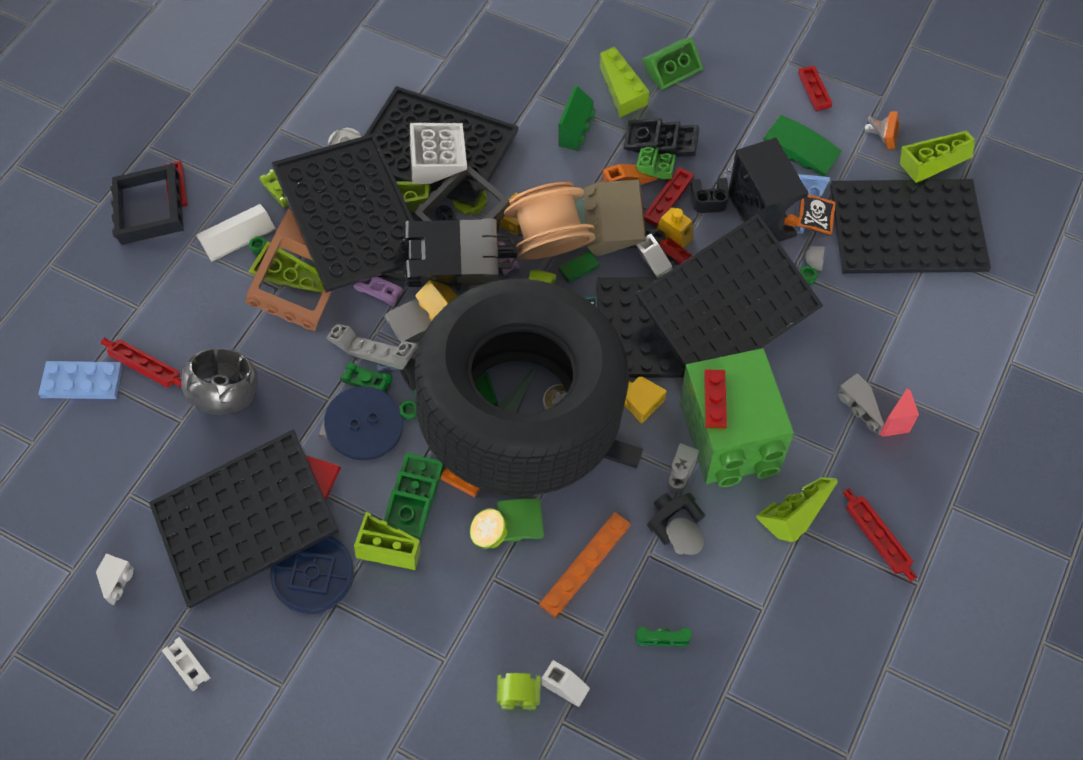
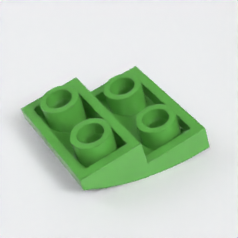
(655, 164)
(523, 519)

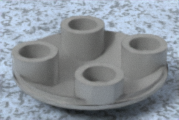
(685, 536)

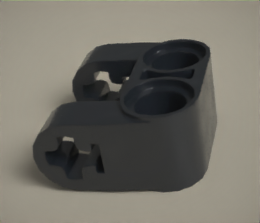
(709, 199)

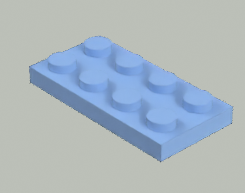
(81, 380)

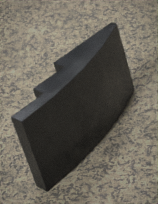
(666, 136)

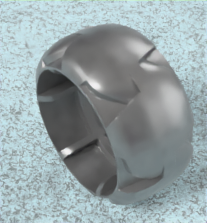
(218, 395)

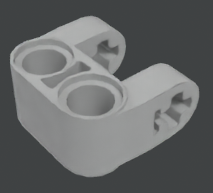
(682, 467)

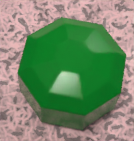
(257, 244)
(408, 410)

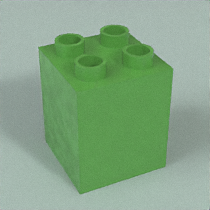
(756, 419)

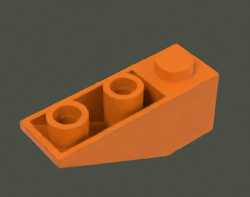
(625, 172)

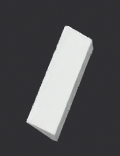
(235, 232)

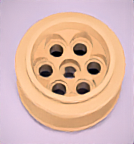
(549, 221)

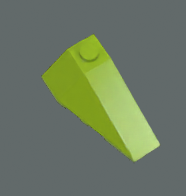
(796, 513)

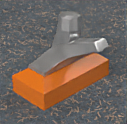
(886, 129)

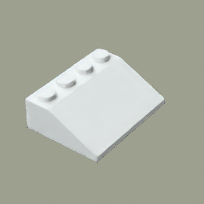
(436, 151)

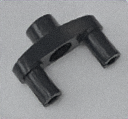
(667, 508)

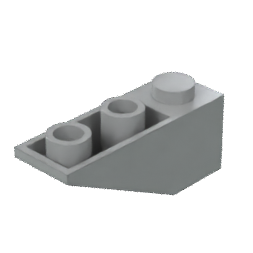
(861, 400)

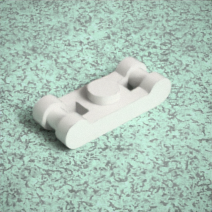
(185, 664)

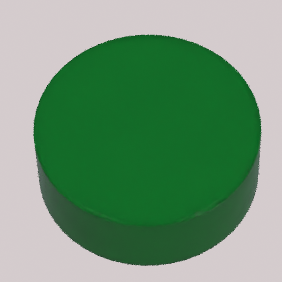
(810, 274)

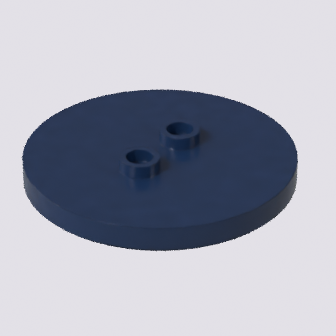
(363, 423)
(314, 577)

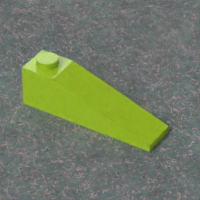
(289, 271)

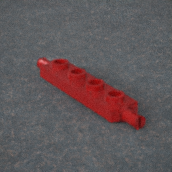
(142, 362)
(879, 535)

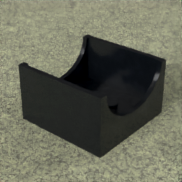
(767, 185)

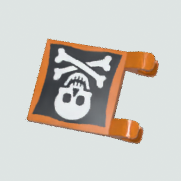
(814, 214)

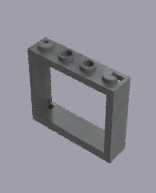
(450, 183)

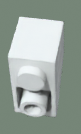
(654, 256)
(112, 576)
(565, 683)

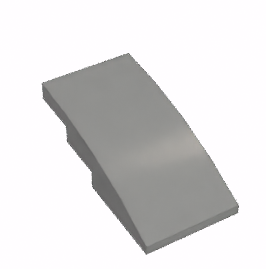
(409, 320)

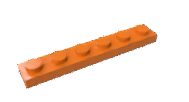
(584, 565)

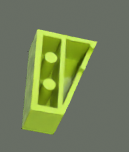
(386, 545)

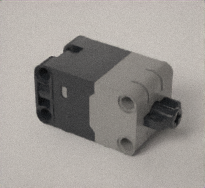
(455, 252)

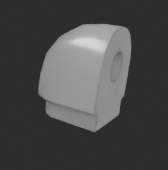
(815, 257)

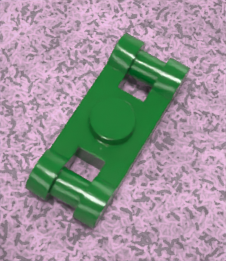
(365, 377)
(663, 637)

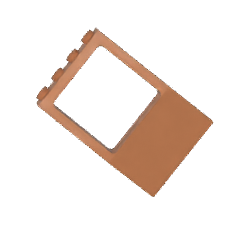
(288, 238)

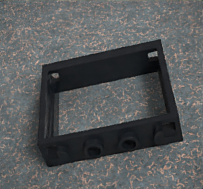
(153, 229)

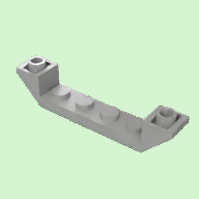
(371, 350)

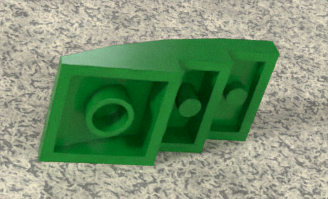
(804, 145)
(413, 494)

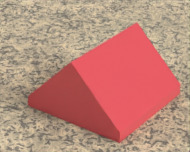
(902, 417)

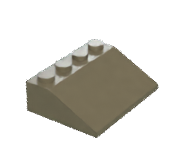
(616, 214)

